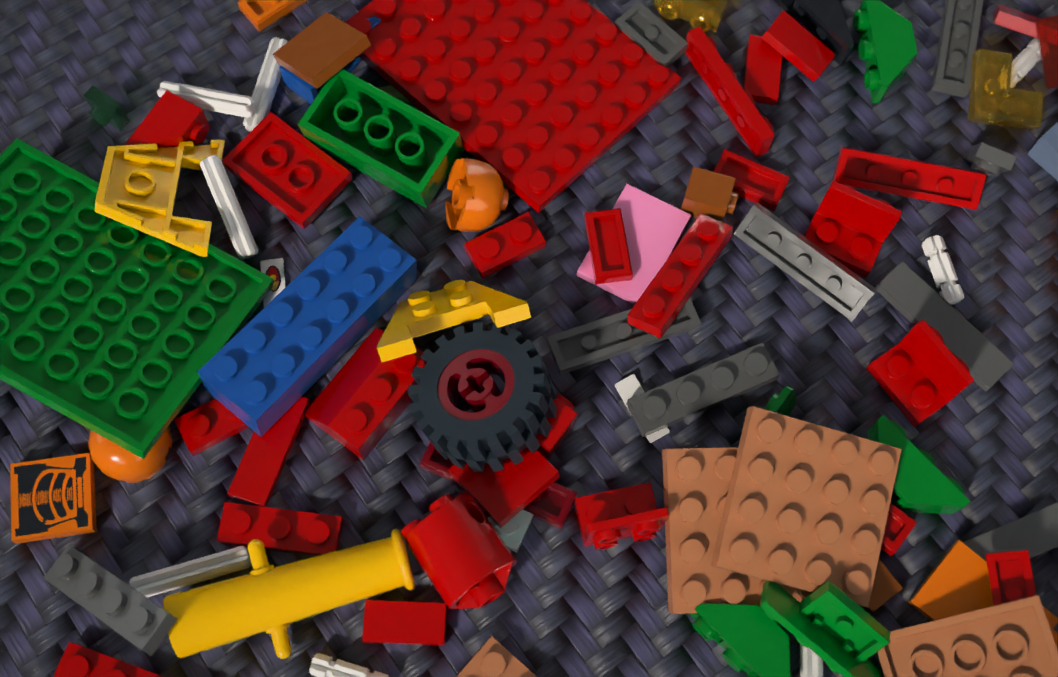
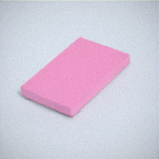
(651, 236)

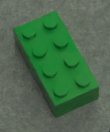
(382, 137)

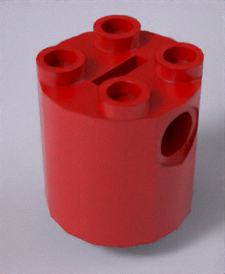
(460, 552)

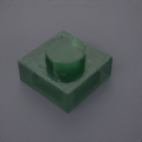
(106, 109)

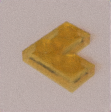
(994, 100)

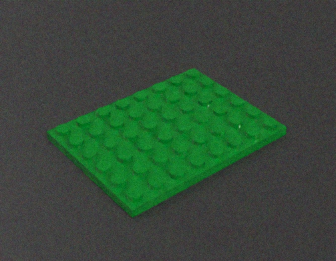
(102, 312)

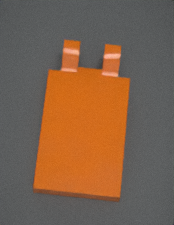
(959, 587)

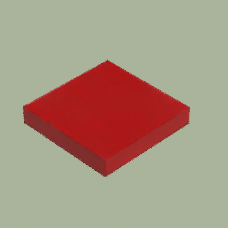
(509, 490)

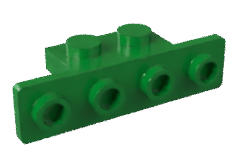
(829, 626)

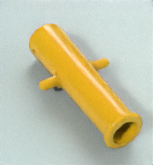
(284, 594)

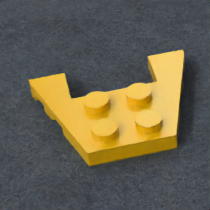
(141, 191)
(445, 308)

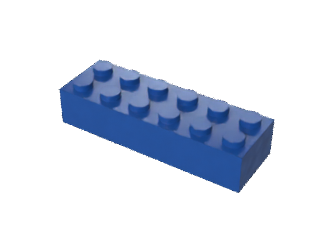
(309, 326)

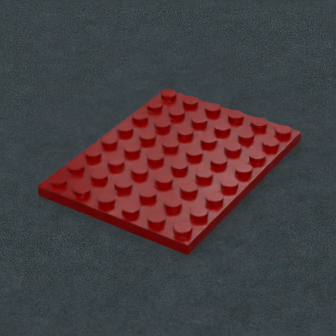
(521, 80)

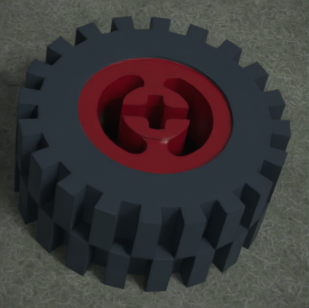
(500, 421)

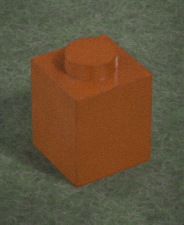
(709, 194)

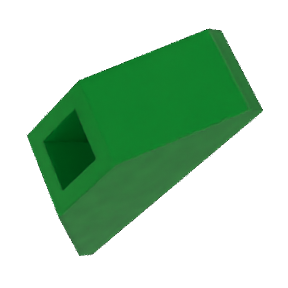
(884, 45)
(918, 481)
(746, 636)

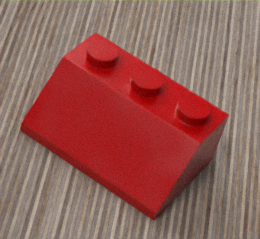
(365, 397)

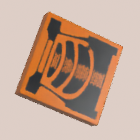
(52, 498)

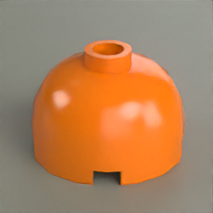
(476, 195)
(123, 464)

